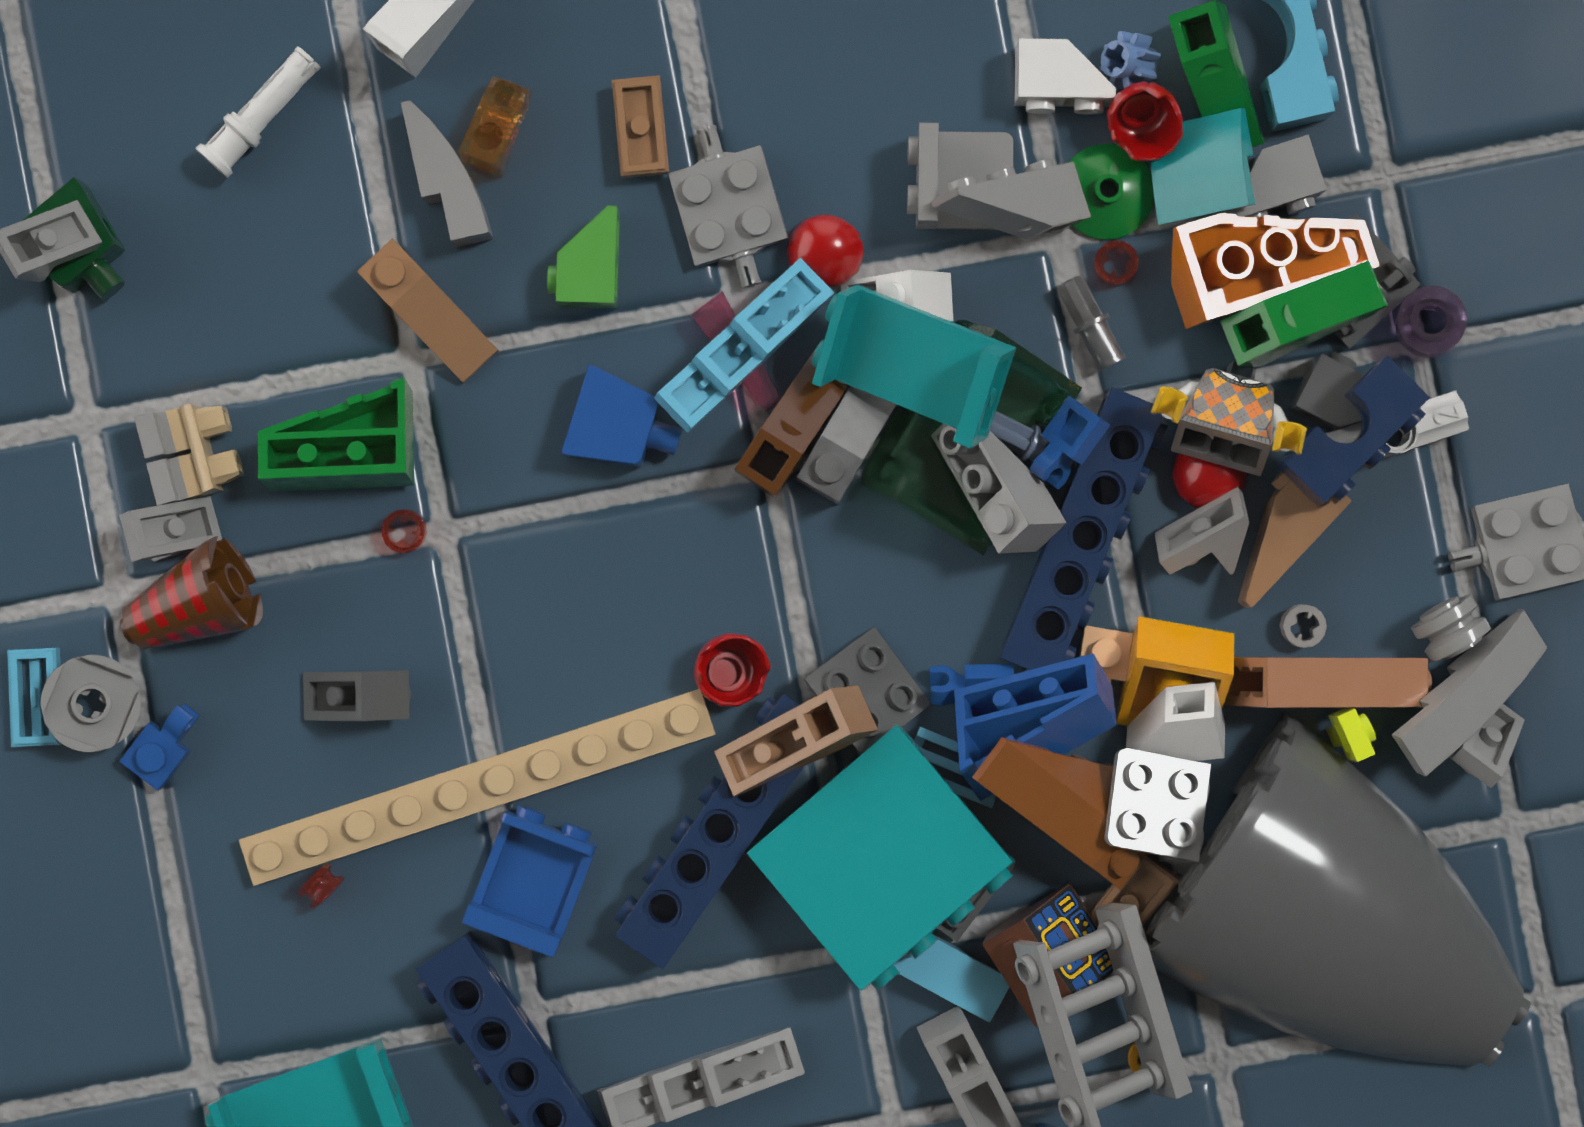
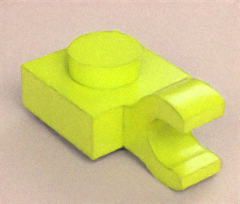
(1352, 733)

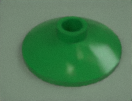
(1129, 208)

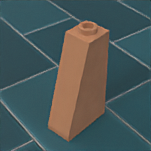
(1328, 682)

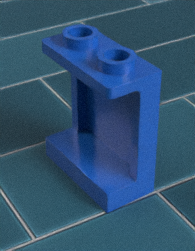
(531, 881)

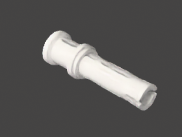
(244, 128)

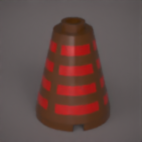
(195, 599)

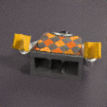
(1229, 419)

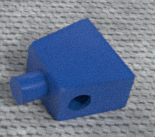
(617, 423)

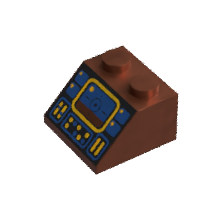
(1054, 922)

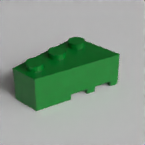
(343, 446)

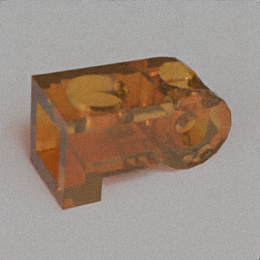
(495, 126)

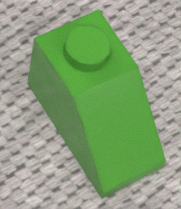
(589, 265)

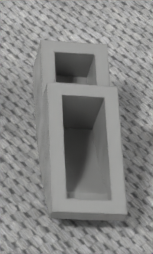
(445, 179)
(966, 1071)

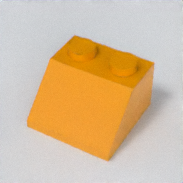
(1170, 656)

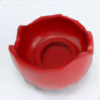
(1145, 121)
(828, 247)
(1204, 481)
(731, 669)

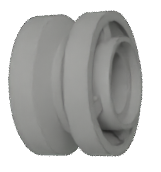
(1450, 627)

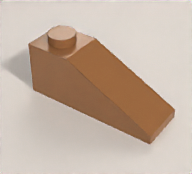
(427, 310)
(1285, 533)
(796, 738)

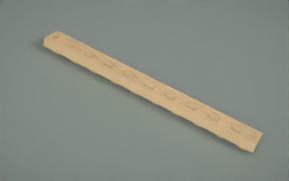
(477, 787)

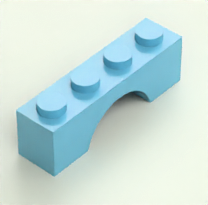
(1300, 87)

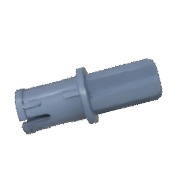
(1019, 438)

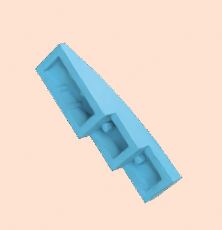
(743, 345)
(956, 978)

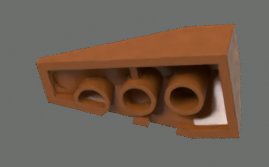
(1062, 798)

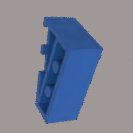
(1042, 707)

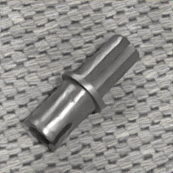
(1090, 322)

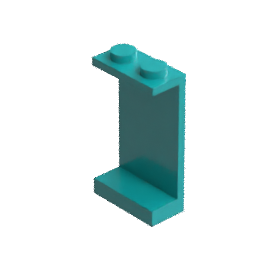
(914, 361)
(336, 1091)

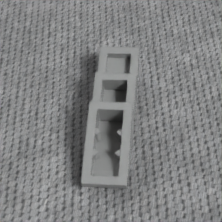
(1472, 693)
(702, 1081)

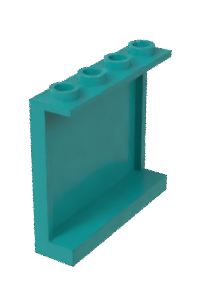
(882, 860)

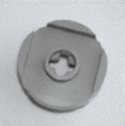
(104, 728)

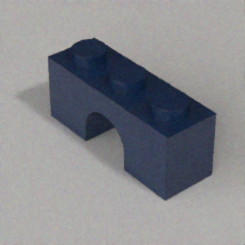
(1386, 403)

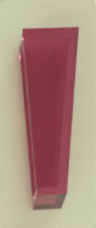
(712, 320)

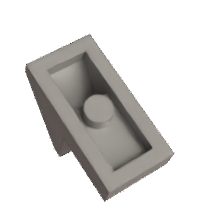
(47, 240)
(1211, 528)
(169, 529)
(1490, 747)

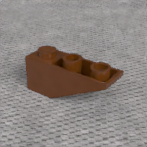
(789, 431)

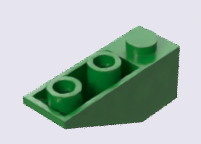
(1214, 63)
(1303, 315)

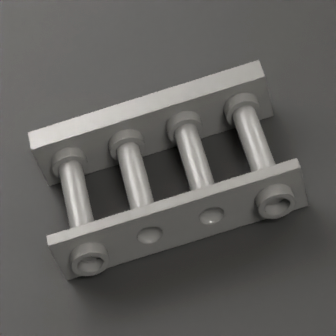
(1145, 1006)

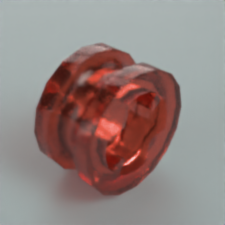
(1130, 267)
(403, 545)
(320, 886)

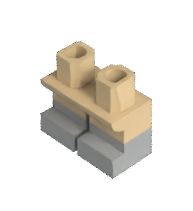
(179, 433)

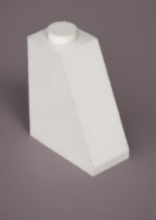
(414, 29)

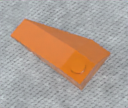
(1241, 260)

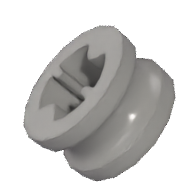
(1316, 632)

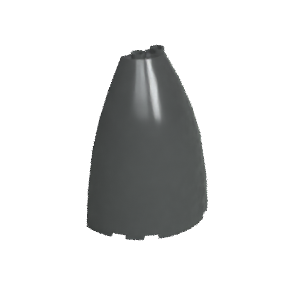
(1336, 918)

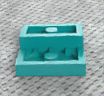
(1205, 170)

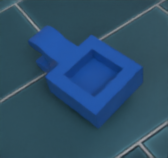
(1071, 436)
(951, 680)
(158, 750)

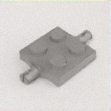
(728, 206)
(1527, 542)

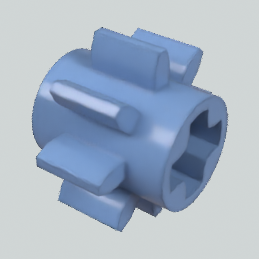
(1130, 60)

